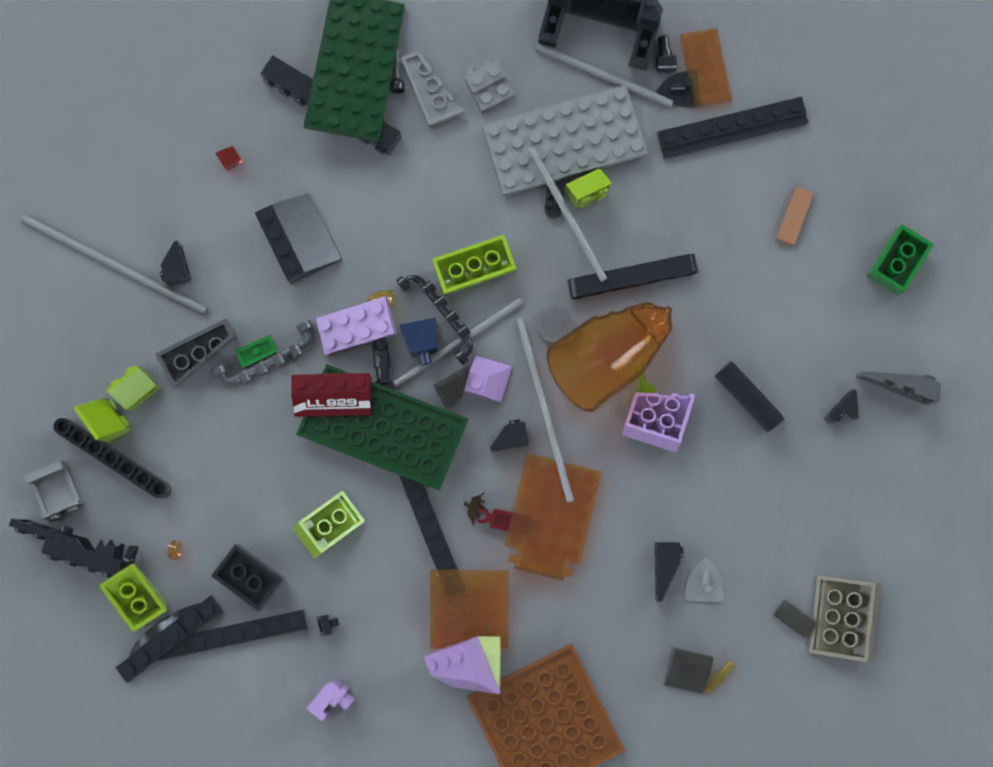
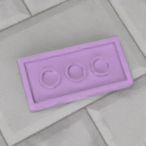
(356, 326)

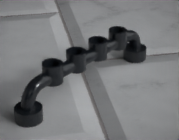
(440, 303)

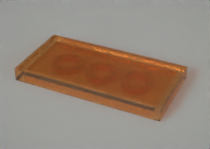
(705, 67)

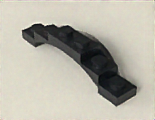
(166, 635)

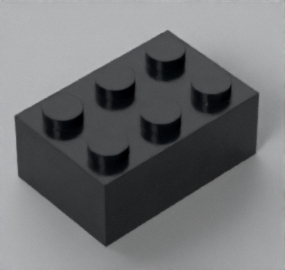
(248, 577)

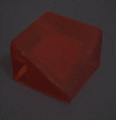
(229, 158)

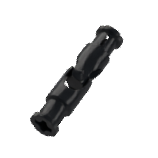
(381, 364)

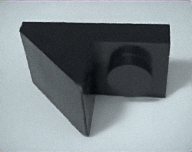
(847, 404)

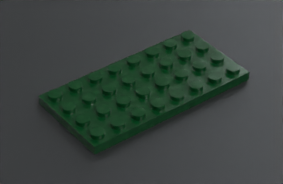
(354, 68)
(398, 437)

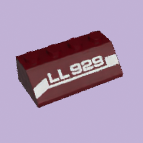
(331, 394)

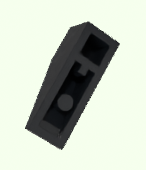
(666, 563)

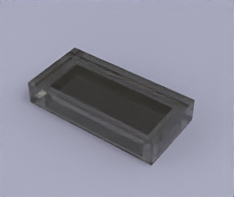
(794, 618)

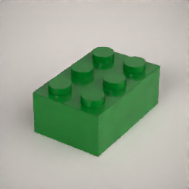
(899, 260)

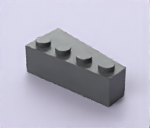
(191, 353)

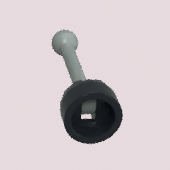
(397, 85)

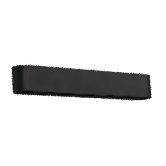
(633, 276)
(103, 456)

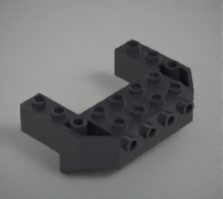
(634, 15)

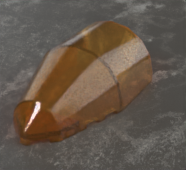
(608, 353)

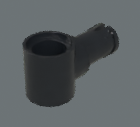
(665, 60)

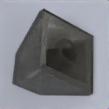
(452, 388)

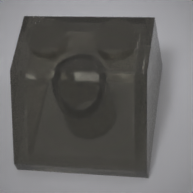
(688, 670)

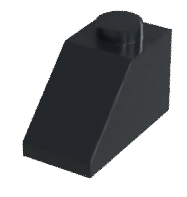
(175, 266)
(511, 436)

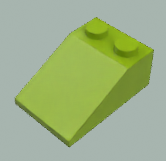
(103, 419)
(328, 524)
(134, 597)

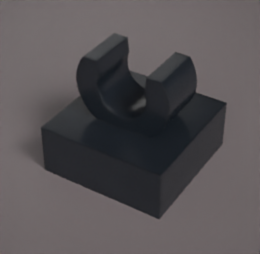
(325, 624)

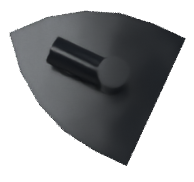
(677, 89)

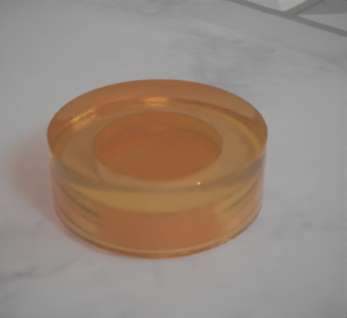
(175, 550)

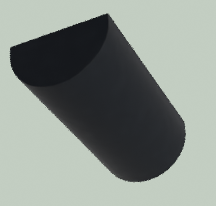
(749, 396)

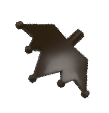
(474, 507)

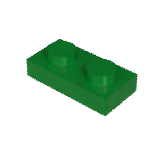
(256, 351)

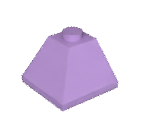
(487, 379)

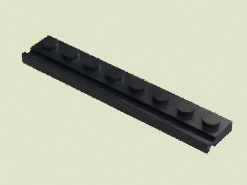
(732, 127)

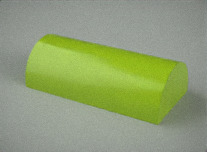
(474, 264)

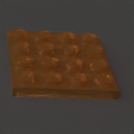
(468, 606)

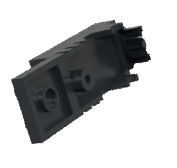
(77, 550)

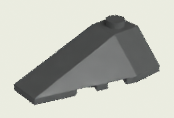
(914, 387)

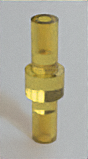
(719, 677)

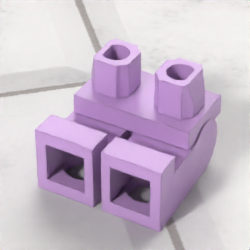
(333, 694)

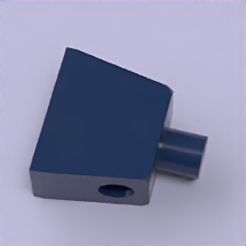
(421, 338)

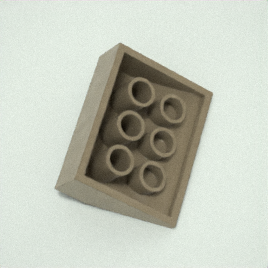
(845, 618)

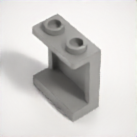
(55, 490)

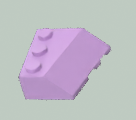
(658, 419)
(463, 666)

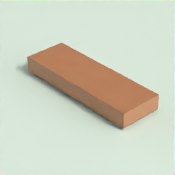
(794, 216)

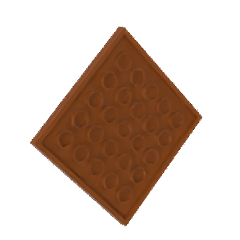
(547, 716)

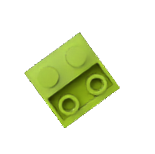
(587, 188)
(133, 387)

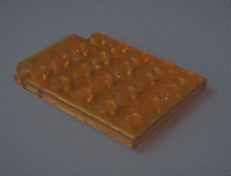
(542, 522)

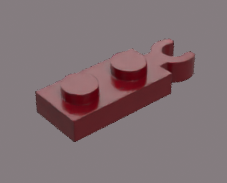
(498, 519)

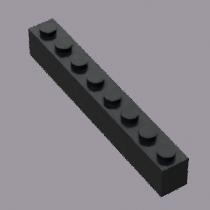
(298, 85)

